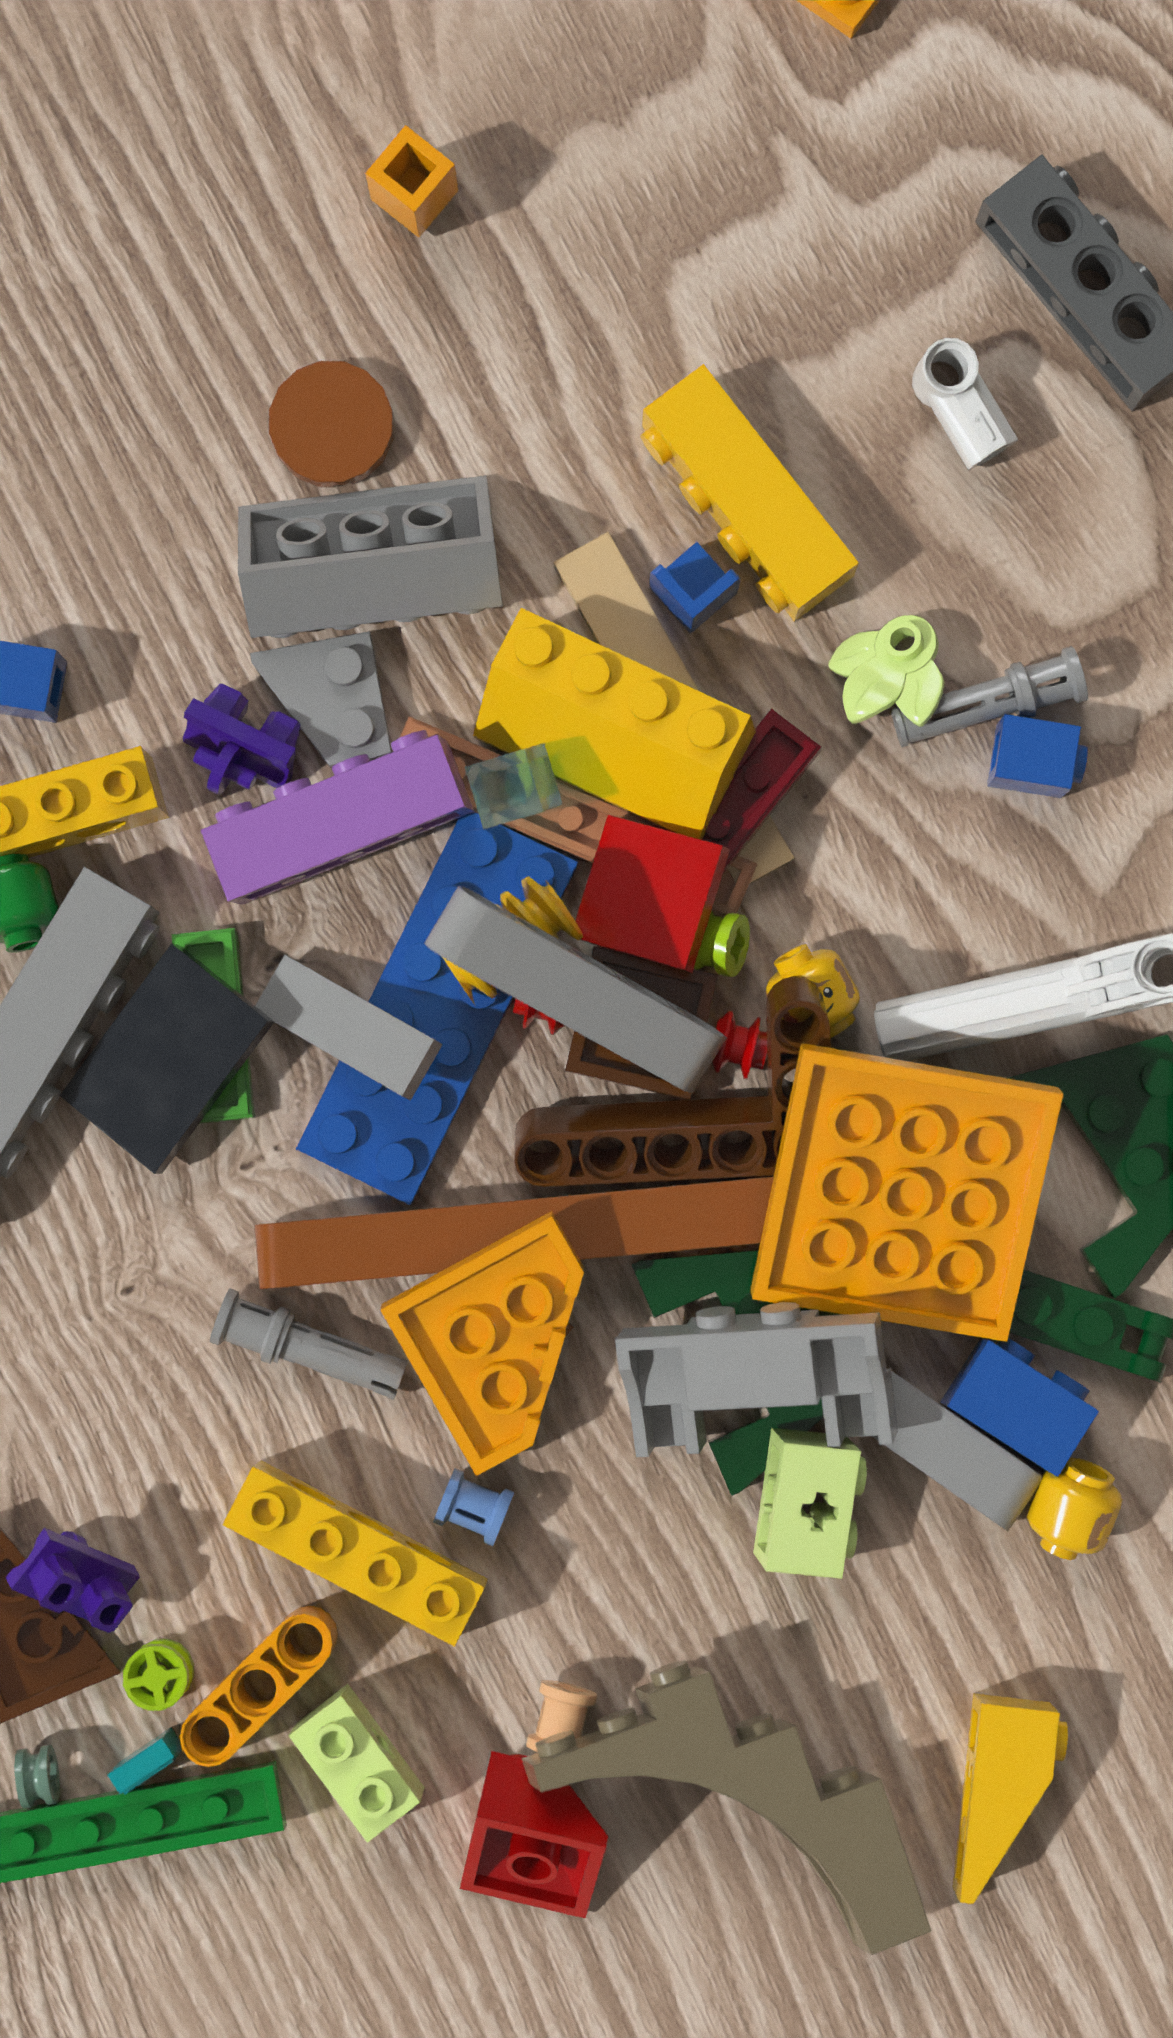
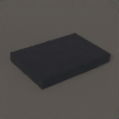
(166, 1058)

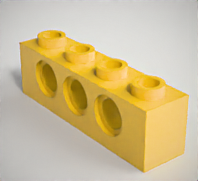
(80, 803)
(355, 1552)

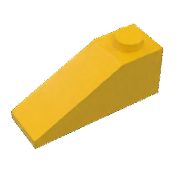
(1004, 1778)

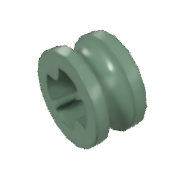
(37, 1776)

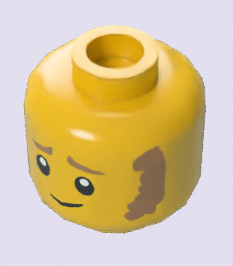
(831, 977)
(1075, 1509)

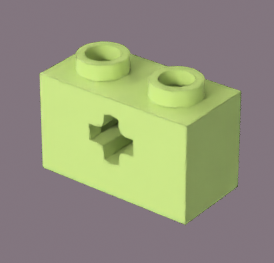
(794, 1472)
(357, 1763)

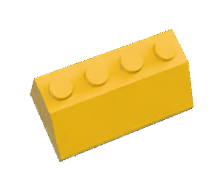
(613, 725)

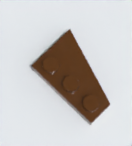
(41, 1650)

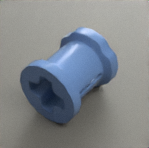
(473, 1507)

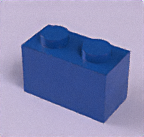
(1020, 1405)

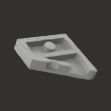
(332, 693)

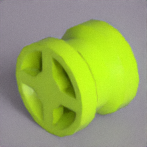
(725, 944)
(146, 1678)

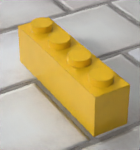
(747, 493)

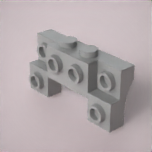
(756, 1363)

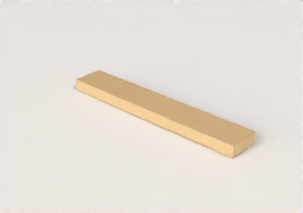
(627, 624)

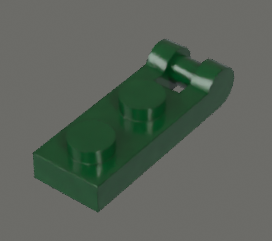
(1089, 1325)

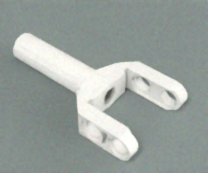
(1023, 1001)

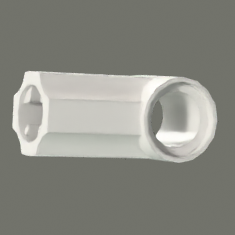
(966, 409)

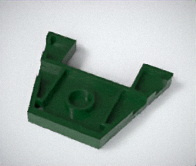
(1126, 1117)
(681, 1280)

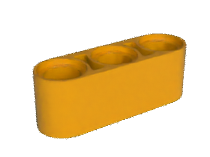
(241, 1711)

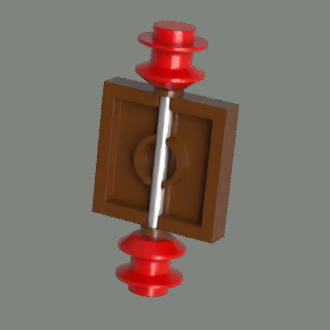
(686, 990)

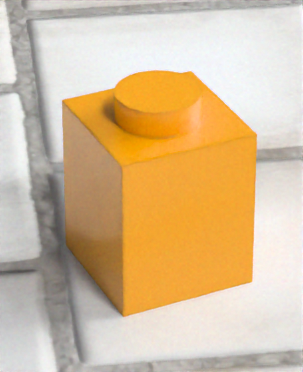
(412, 181)

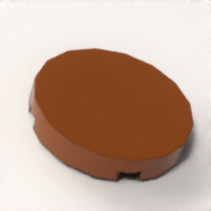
(331, 424)

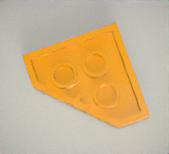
(492, 1337)

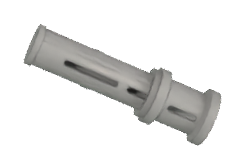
(1023, 699)
(279, 1336)

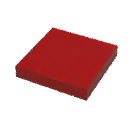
(650, 892)

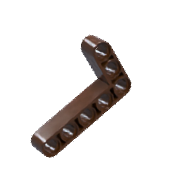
(698, 1120)

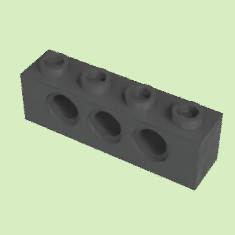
(1051, 270)

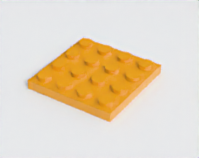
(905, 1192)

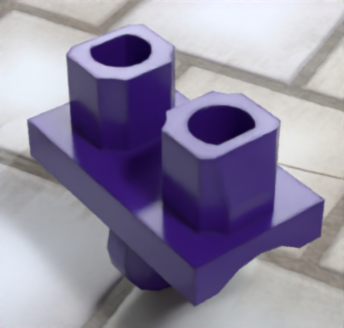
(236, 749)
(76, 1579)

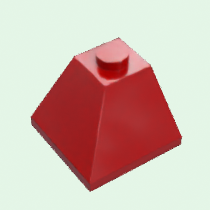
(532, 1842)

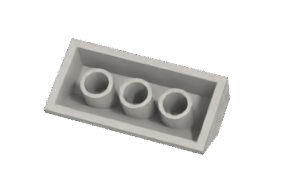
(367, 557)

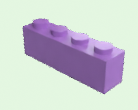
(336, 819)

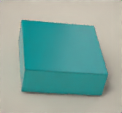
(145, 1761)

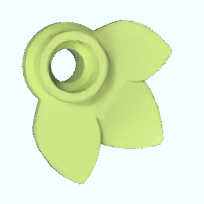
(886, 676)

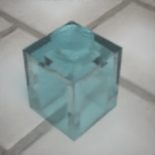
(513, 786)

